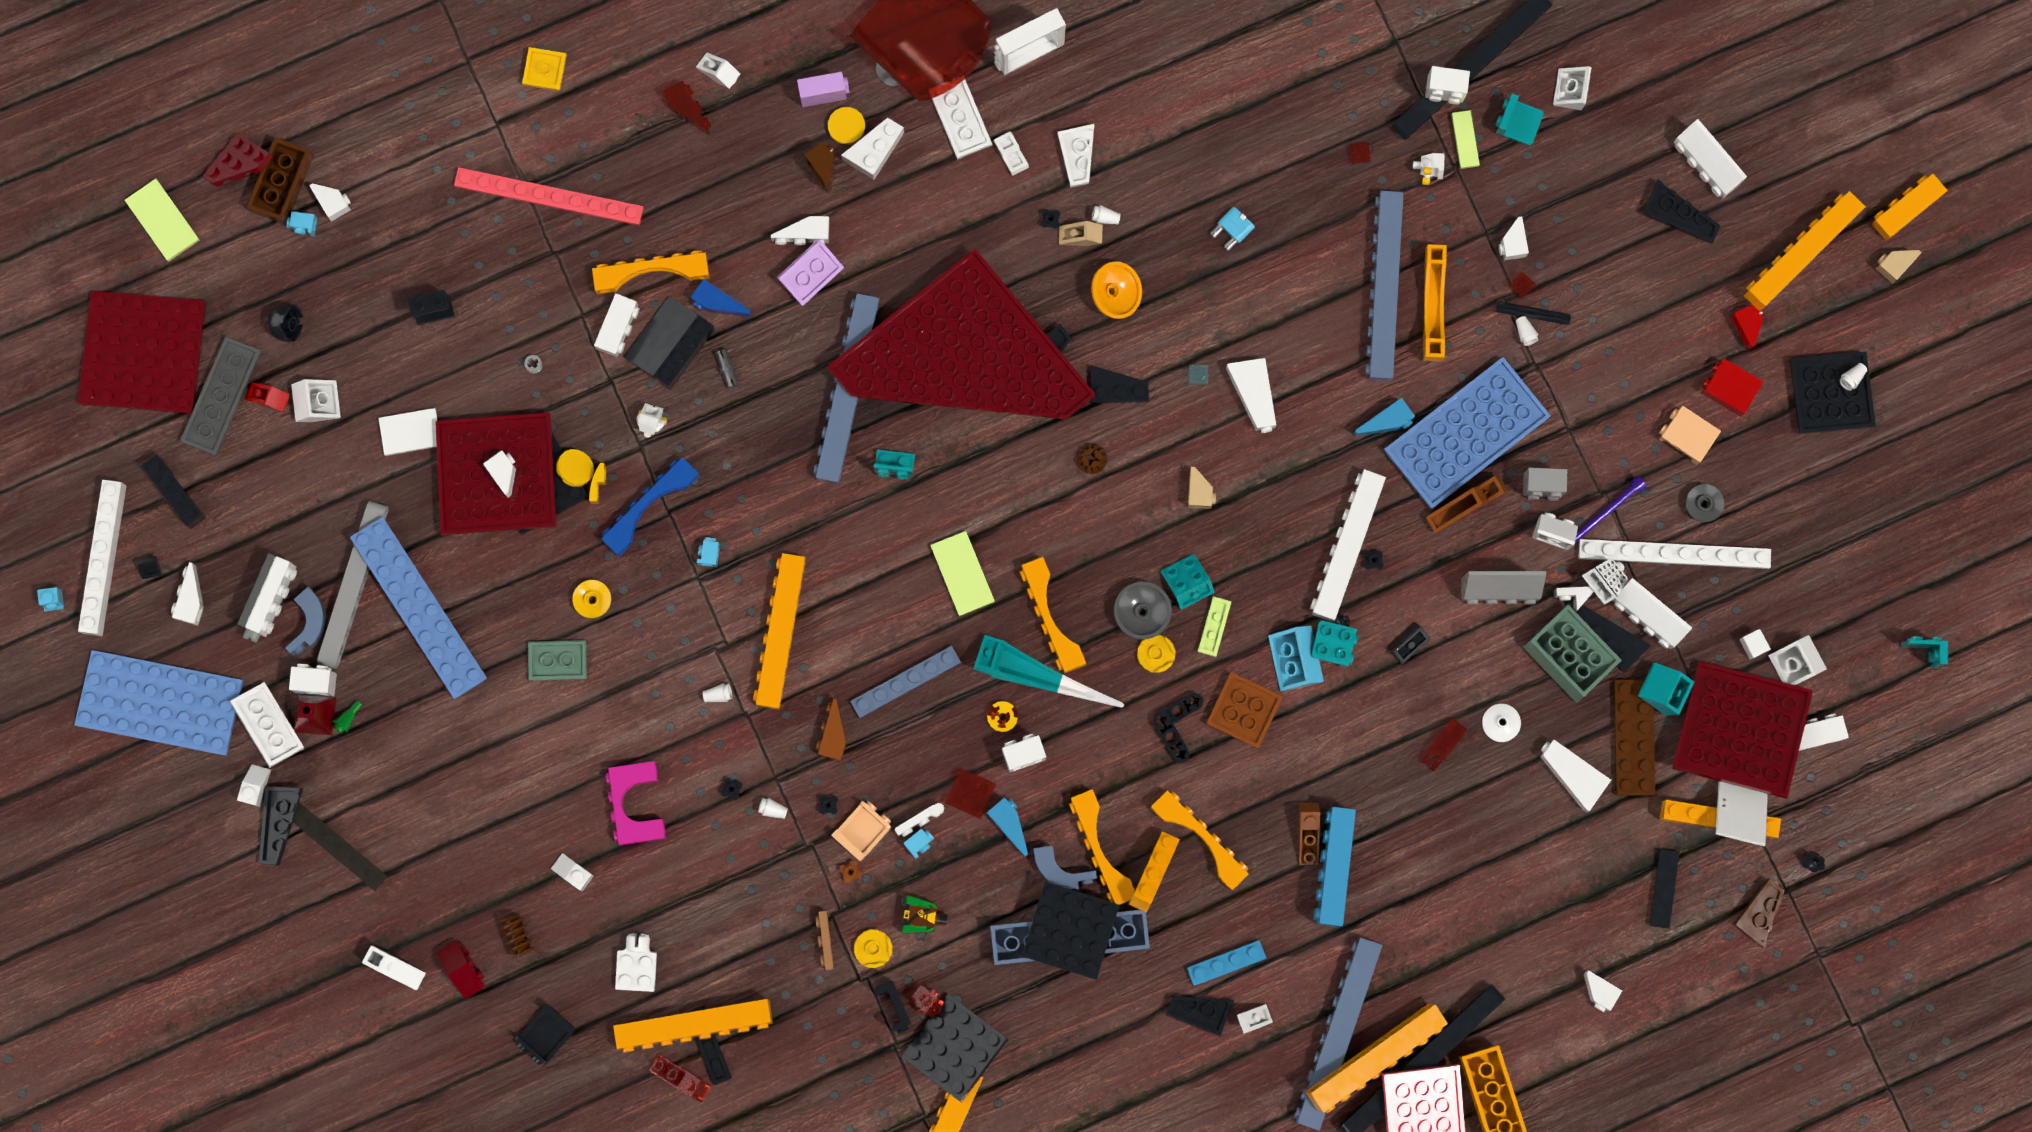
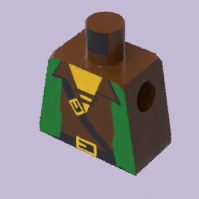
(921, 916)

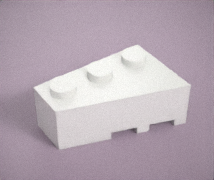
(874, 149)

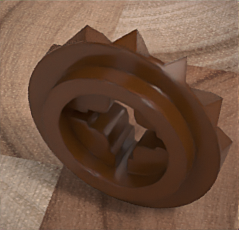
(1096, 466)

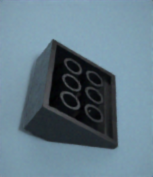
(670, 343)

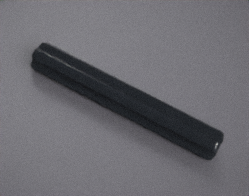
(1533, 313)

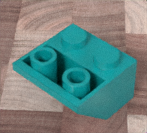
(1666, 689)

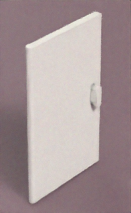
(1741, 814)

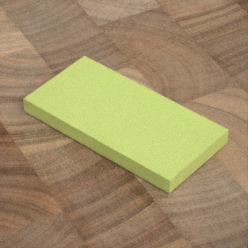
(162, 220)
(962, 573)

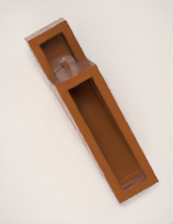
(1467, 503)

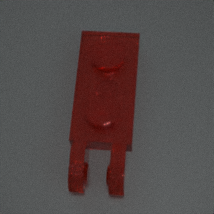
(1445, 742)

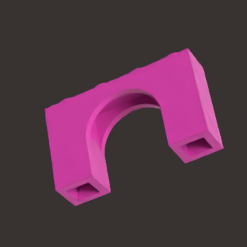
(621, 780)

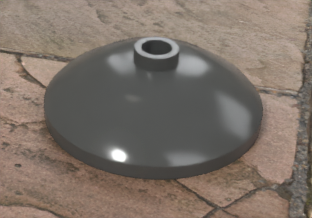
(1147, 597)

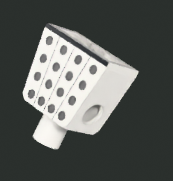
(1606, 580)

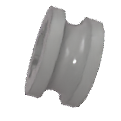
(535, 358)

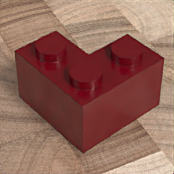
(461, 969)

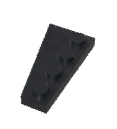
(1674, 211)
(1621, 642)
(277, 820)

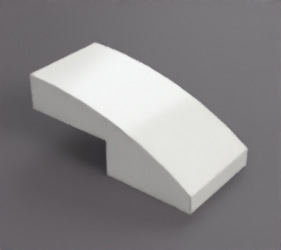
(1011, 153)

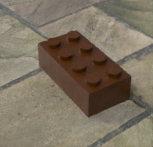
(280, 181)

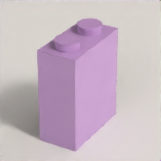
(823, 89)

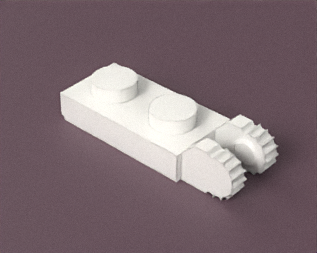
(920, 819)

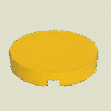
(846, 125)
(574, 468)
(1156, 654)
(873, 948)

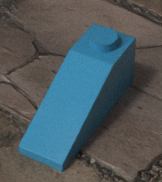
(1390, 419)
(1007, 820)

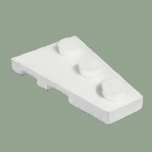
(1077, 152)

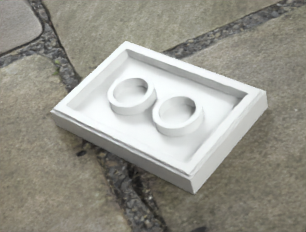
(408, 431)

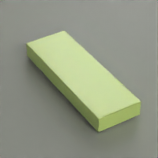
(1465, 139)
(1214, 626)

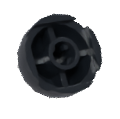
(284, 322)

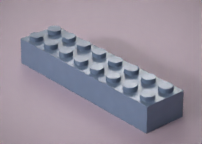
(1127, 934)

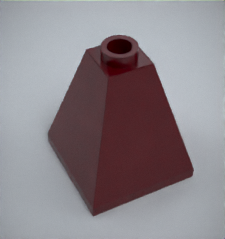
(314, 714)

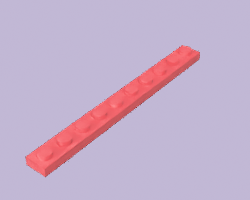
(549, 196)

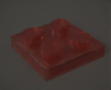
(970, 793)

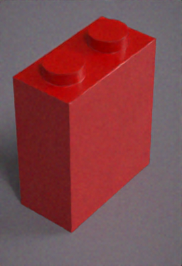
(1731, 387)

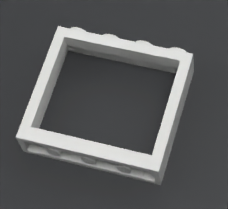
(1029, 41)

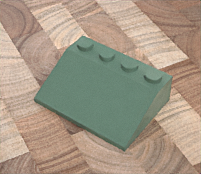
(1572, 653)

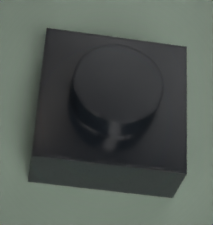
(149, 567)

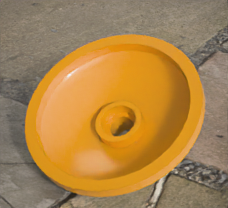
(1124, 287)

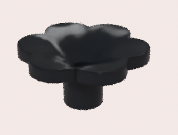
(1813, 862)

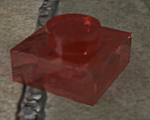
(1359, 153)
(1522, 285)

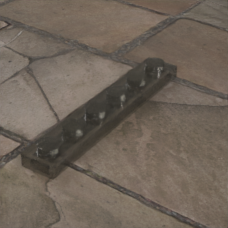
(339, 847)

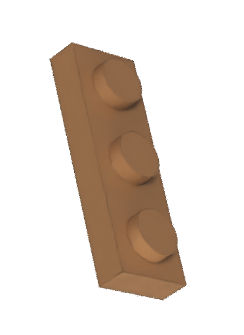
(824, 941)

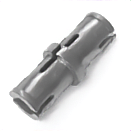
(727, 368)

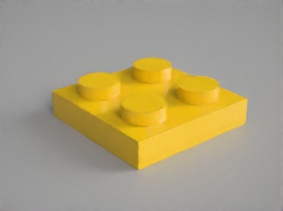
(544, 69)

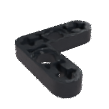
(1171, 720)

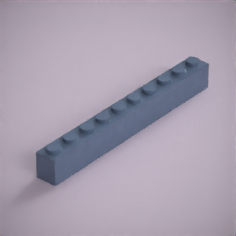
(1385, 286)
(843, 408)
(1340, 1024)

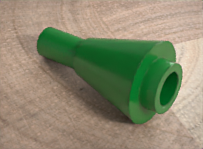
(344, 721)

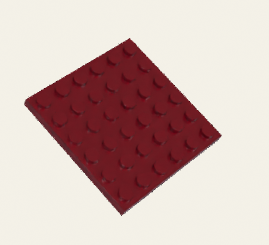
(142, 352)
(467, 491)
(1743, 729)

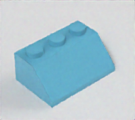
(1294, 658)

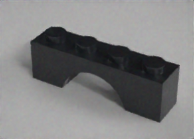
(173, 491)

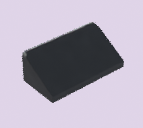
(1408, 642)

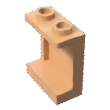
(1689, 434)
(862, 830)

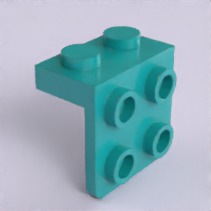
(1519, 121)
(1334, 643)

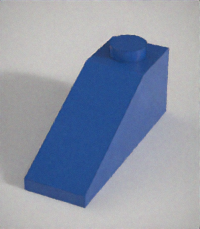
(716, 301)

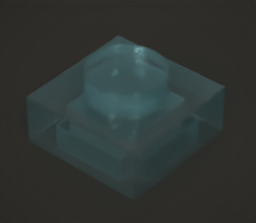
(1198, 374)

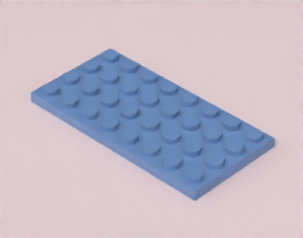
(1467, 433)
(158, 703)

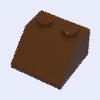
(822, 164)

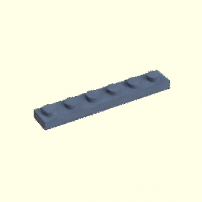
(905, 682)

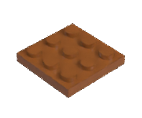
(1244, 710)

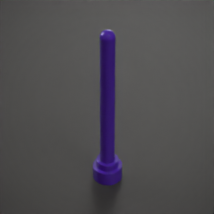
(1637, 485)

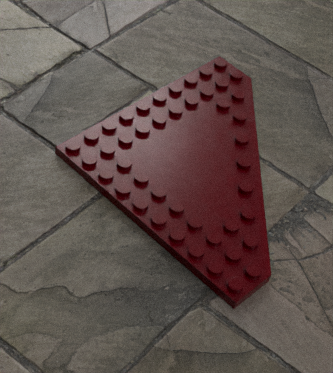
(964, 348)

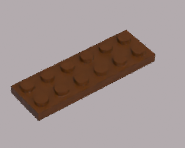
(1633, 741)

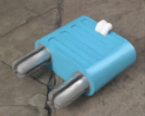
(1235, 225)

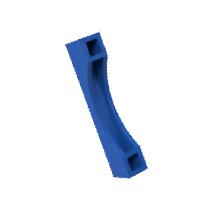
(678, 478)

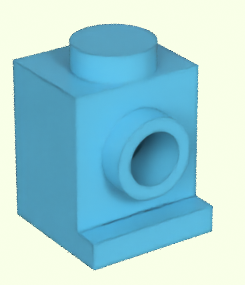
(302, 223)
(709, 552)
(51, 599)
(919, 842)

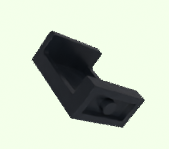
(431, 307)
(890, 987)
(545, 1035)

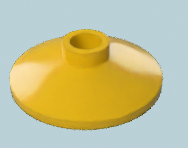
(590, 589)

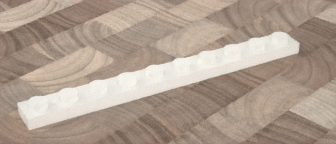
(1674, 554)

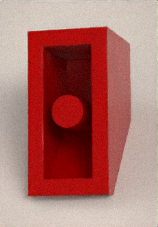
(1748, 323)
(267, 396)

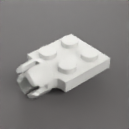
(636, 965)

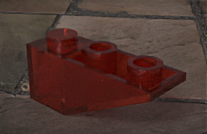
(683, 105)
(680, 1078)

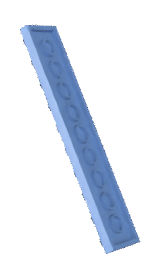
(418, 608)

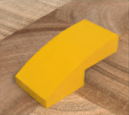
(598, 479)

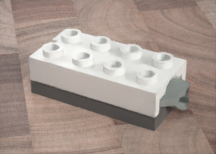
(266, 597)

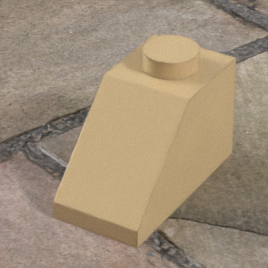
(1080, 234)
(1896, 263)
(1200, 491)

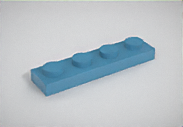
(1226, 963)

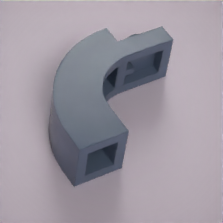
(315, 622)
(1052, 873)

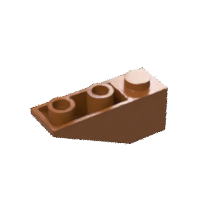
(833, 740)
(1309, 833)

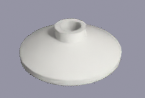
(1496, 731)

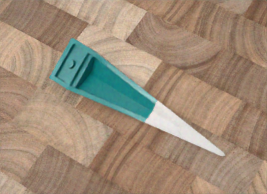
(1012, 665)

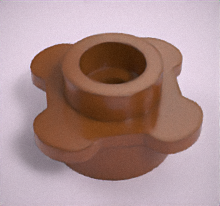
(855, 872)

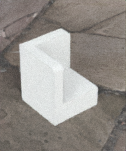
(1754, 644)

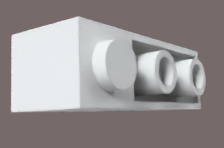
(804, 231)
(189, 602)
(393, 967)

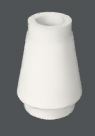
(1103, 215)
(1526, 331)
(1853, 377)
(719, 693)
(772, 809)

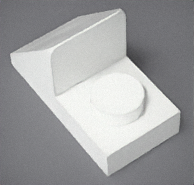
(1579, 595)
(1254, 1018)

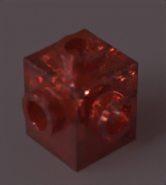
(927, 1001)

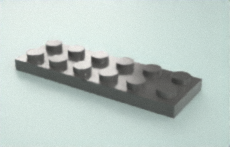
(221, 396)

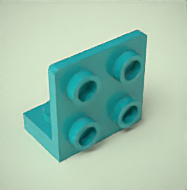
(894, 464)
(1188, 581)
(1939, 649)

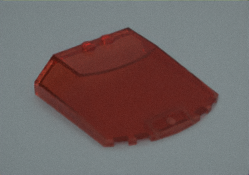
(924, 42)

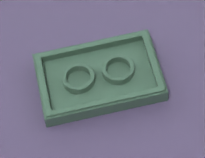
(557, 660)

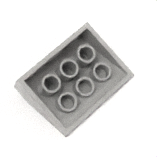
(1502, 586)

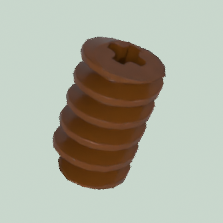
(517, 937)

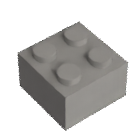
(1544, 483)

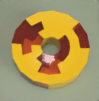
(1002, 725)

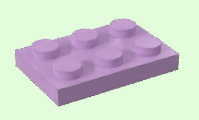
(810, 272)

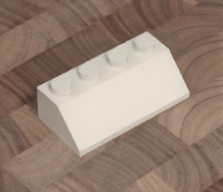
(1709, 159)
(1651, 614)

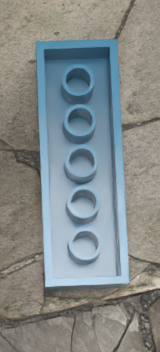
(1335, 867)

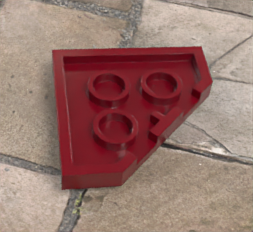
(236, 160)

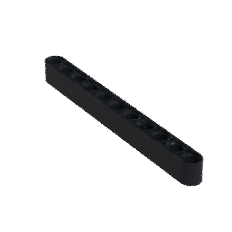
(1476, 62)
(1429, 1055)

